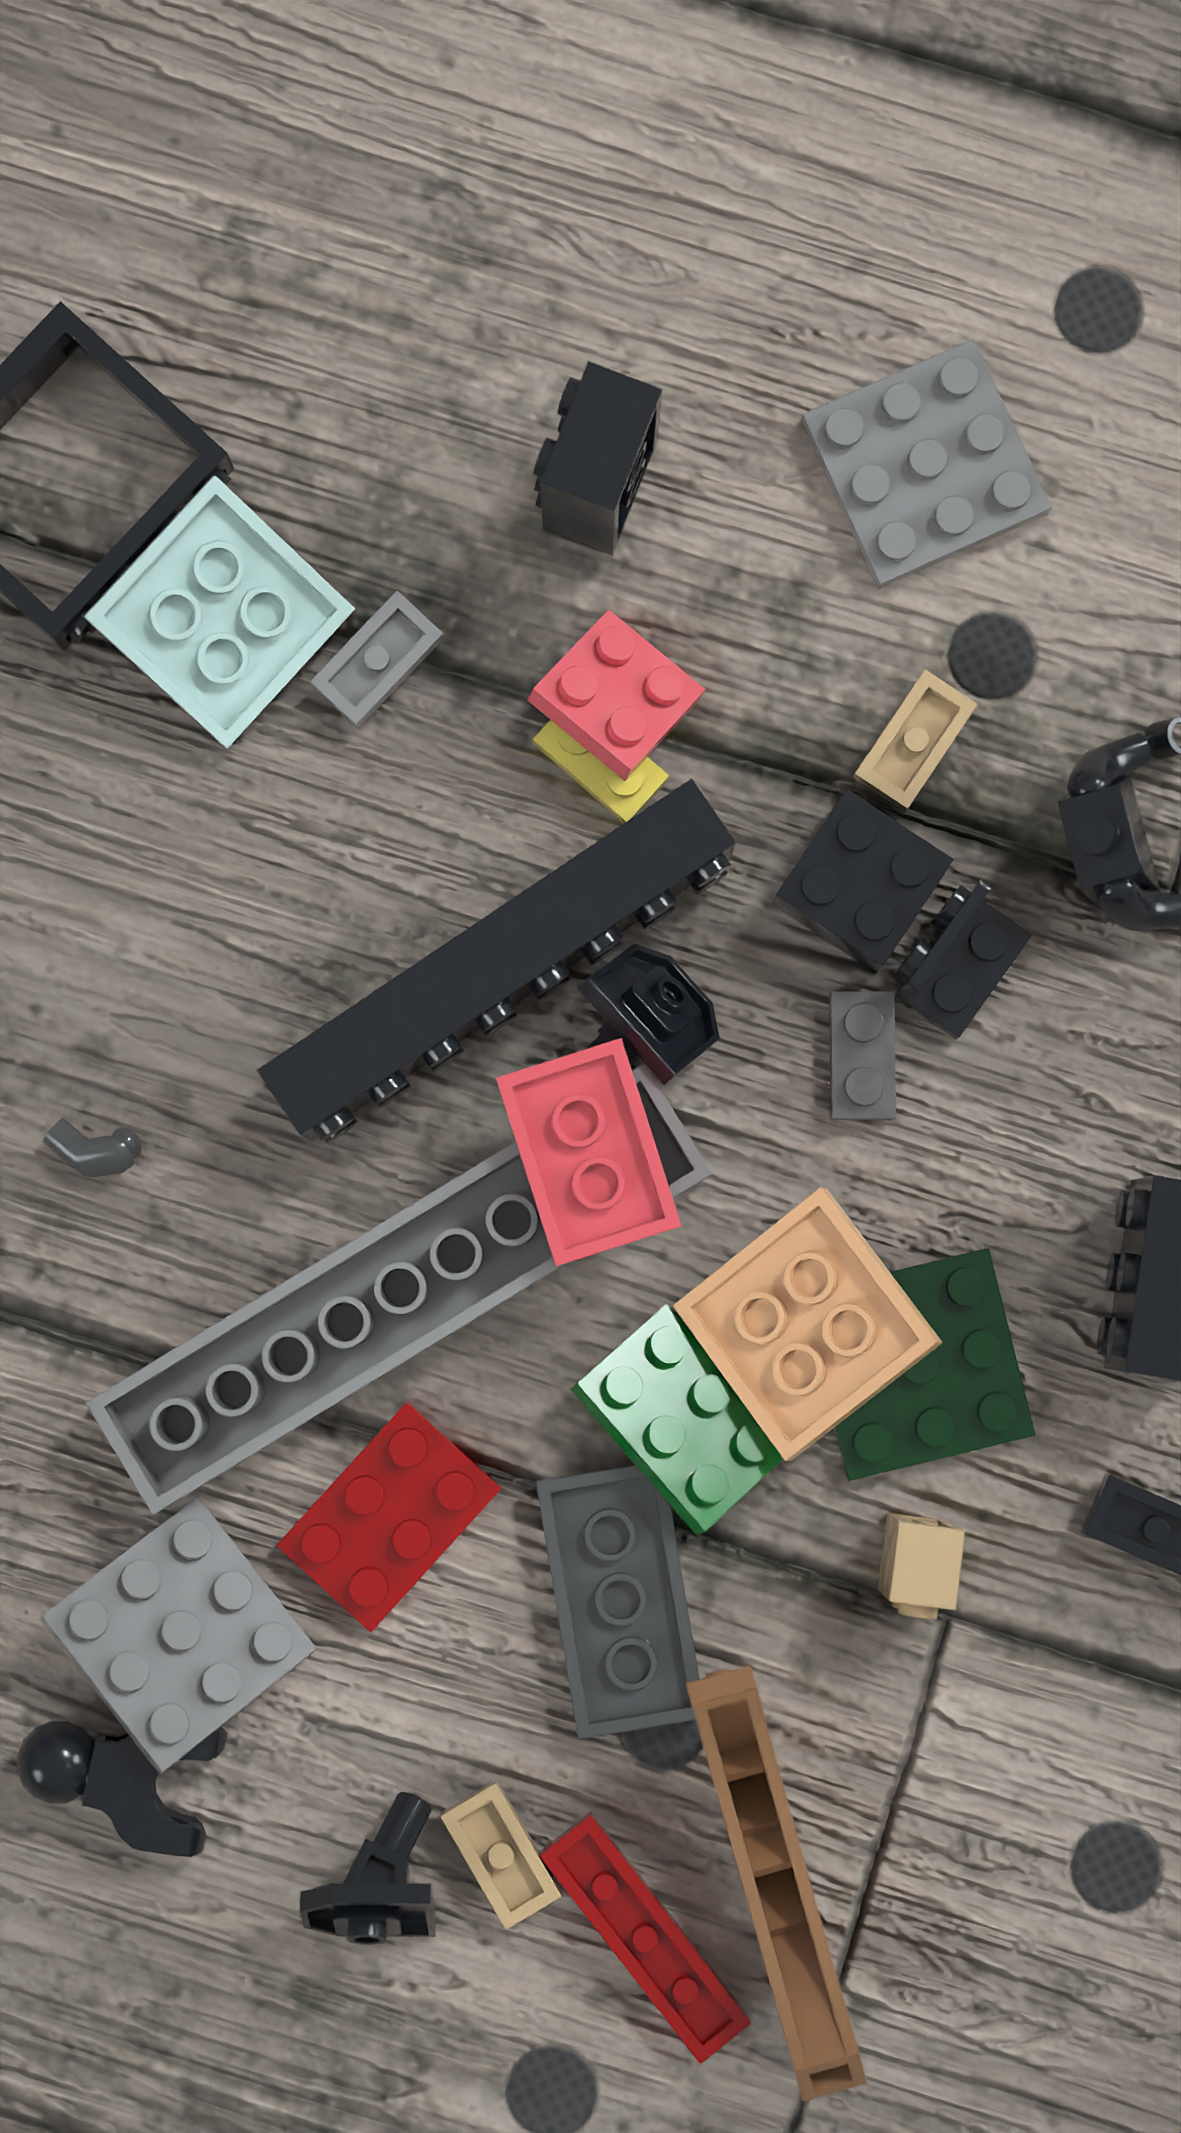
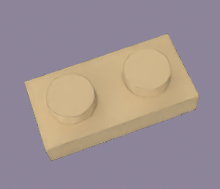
(915, 740)
(501, 1854)

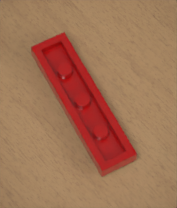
(645, 1937)

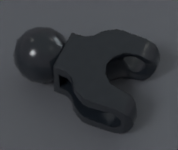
(113, 1774)

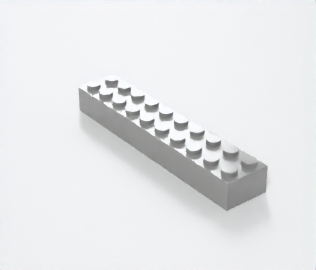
(347, 1320)

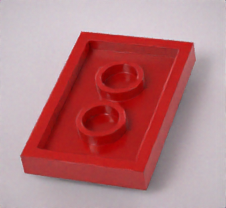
(389, 1516)

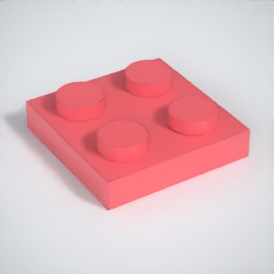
(616, 695)

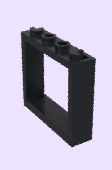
(20, 379)

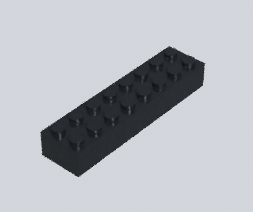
(500, 962)

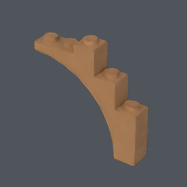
(776, 1882)

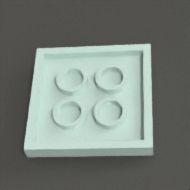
(219, 612)

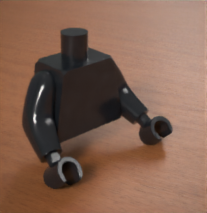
(1109, 834)

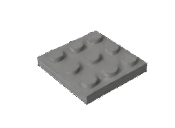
(926, 463)
(178, 1634)

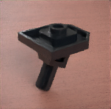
(652, 1010)
(376, 1892)

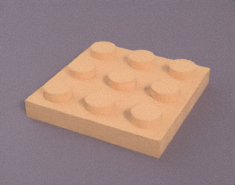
(806, 1324)

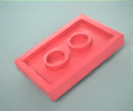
(588, 1152)

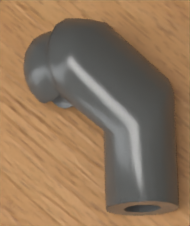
(97, 1155)

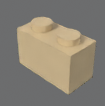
(920, 1564)

